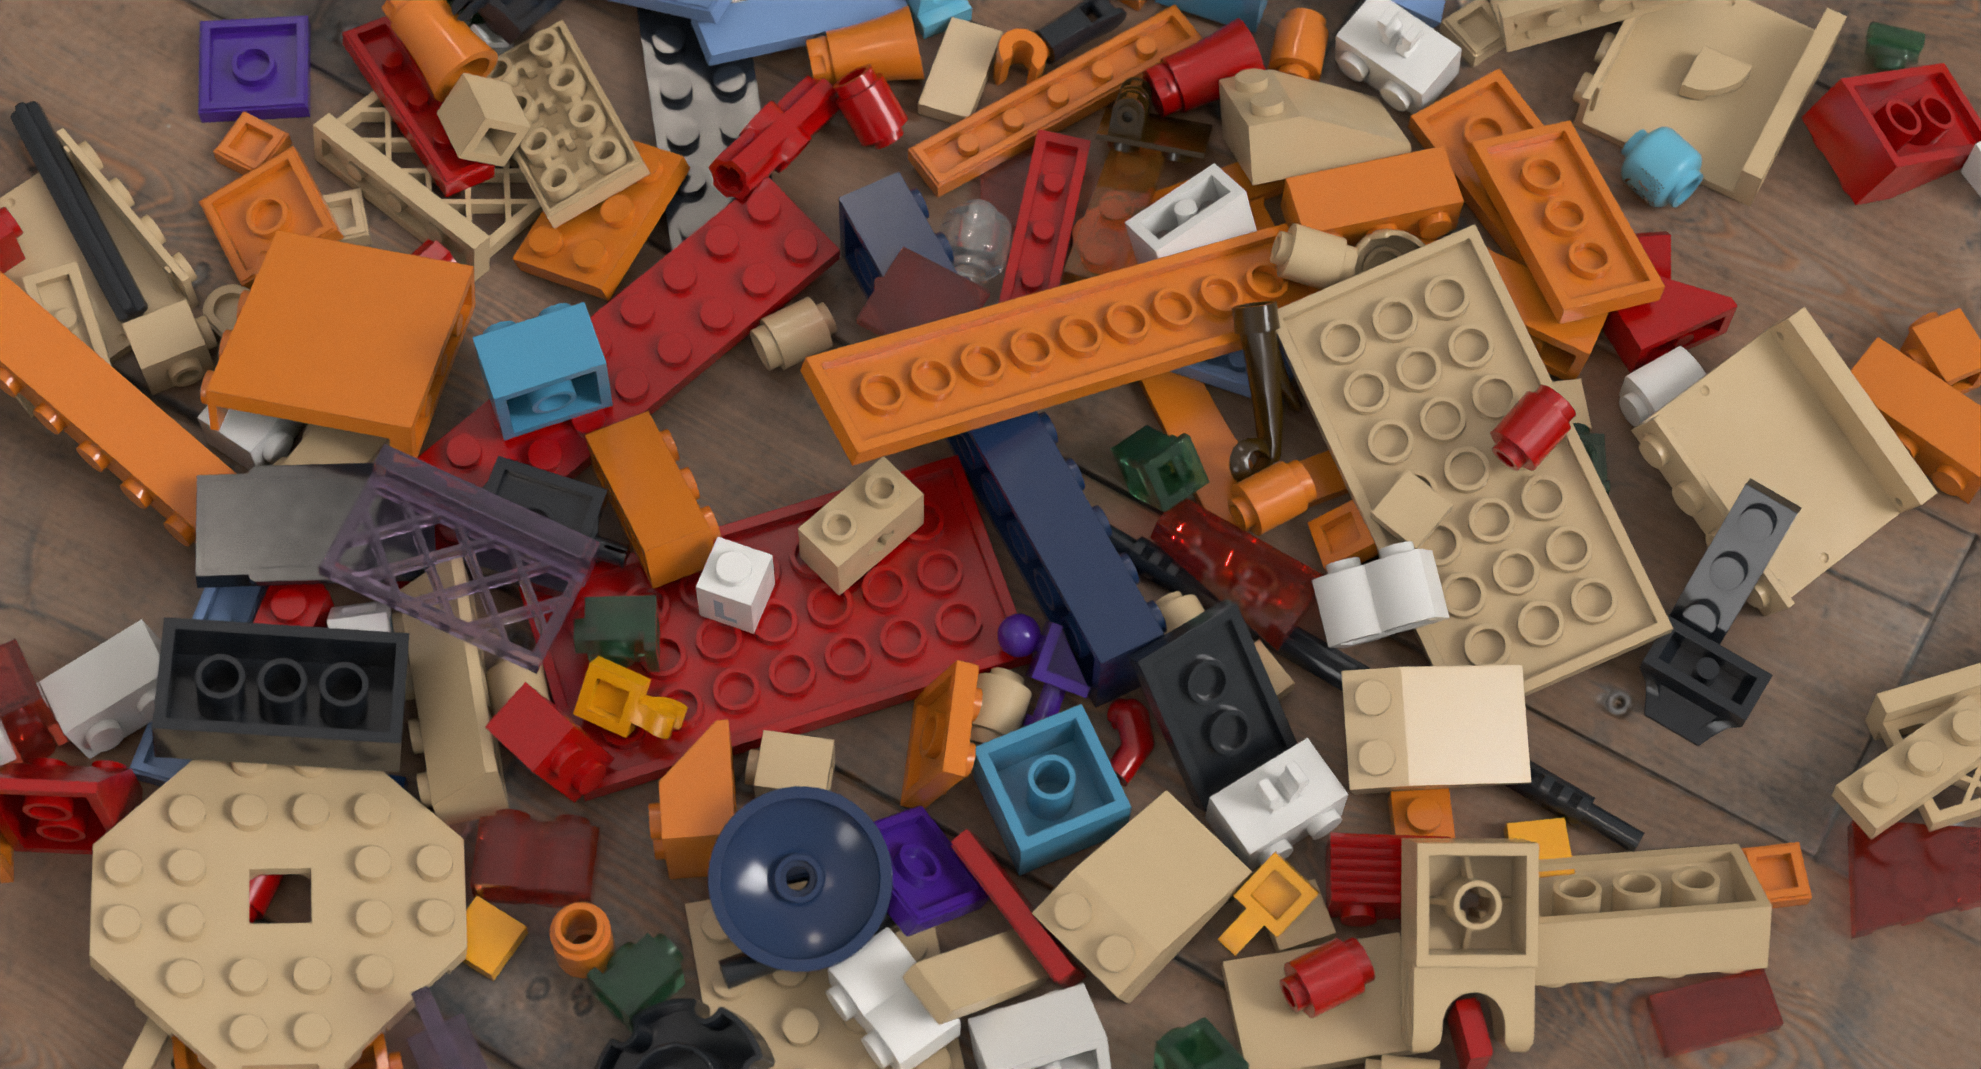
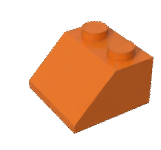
(695, 804)

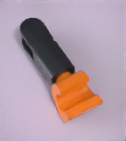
(1055, 38)

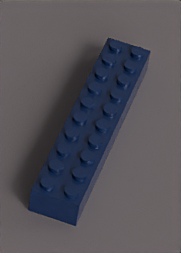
(1022, 477)

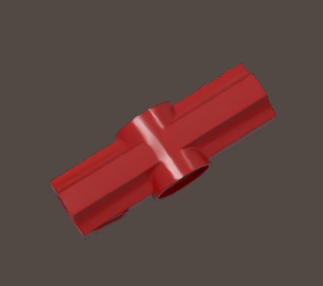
(774, 137)

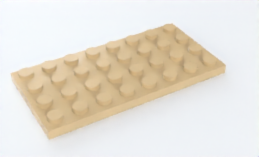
(1414, 377)

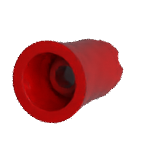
(1193, 74)

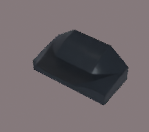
(1699, 684)

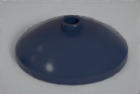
(845, 885)

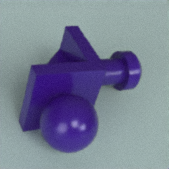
(1050, 663)

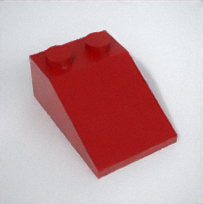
(1894, 130)
(64, 806)

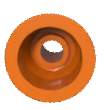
(883, 42)
(439, 43)

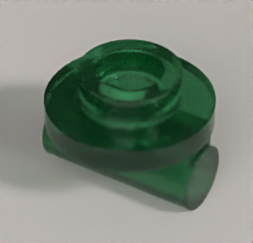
(1893, 46)

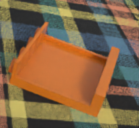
(343, 339)

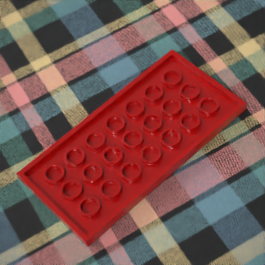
(813, 651)

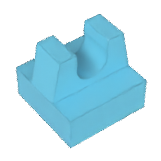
(934, 15)

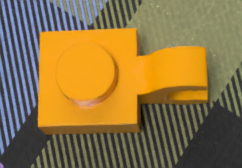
(618, 702)
(1271, 899)

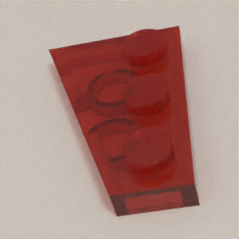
(1236, 566)
(1911, 874)

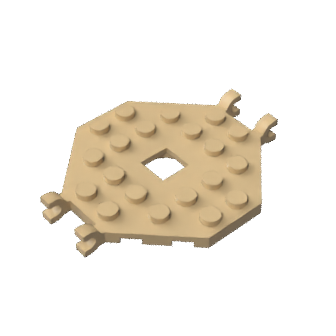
(277, 994)

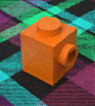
(1946, 348)

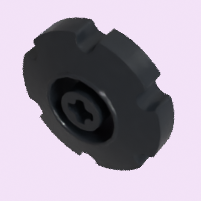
(686, 1037)

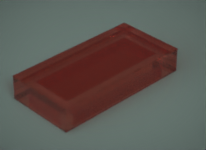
(1714, 1012)

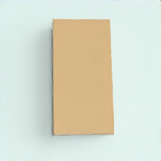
(576, 141)

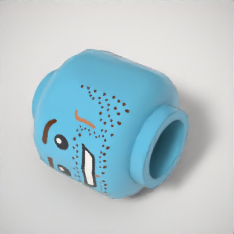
(1661, 167)

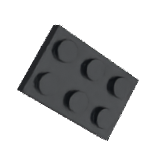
(1213, 700)

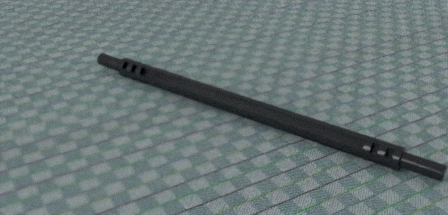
(1327, 663)

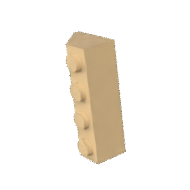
(453, 709)
(1651, 916)

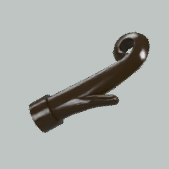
(1267, 384)

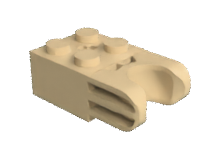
(1461, 954)

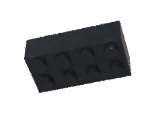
(280, 694)

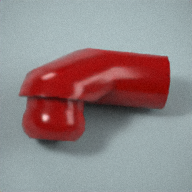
(1136, 737)

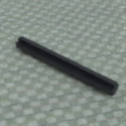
(79, 212)

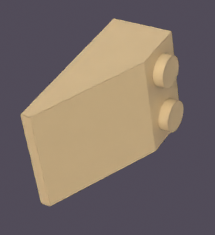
(1302, 126)
(1435, 727)
(1142, 896)

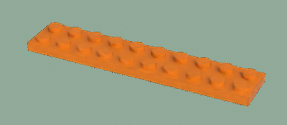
(1043, 347)

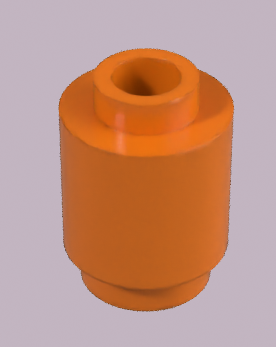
(1300, 44)
(1271, 497)
(580, 924)

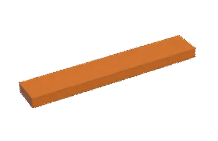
(1047, 103)

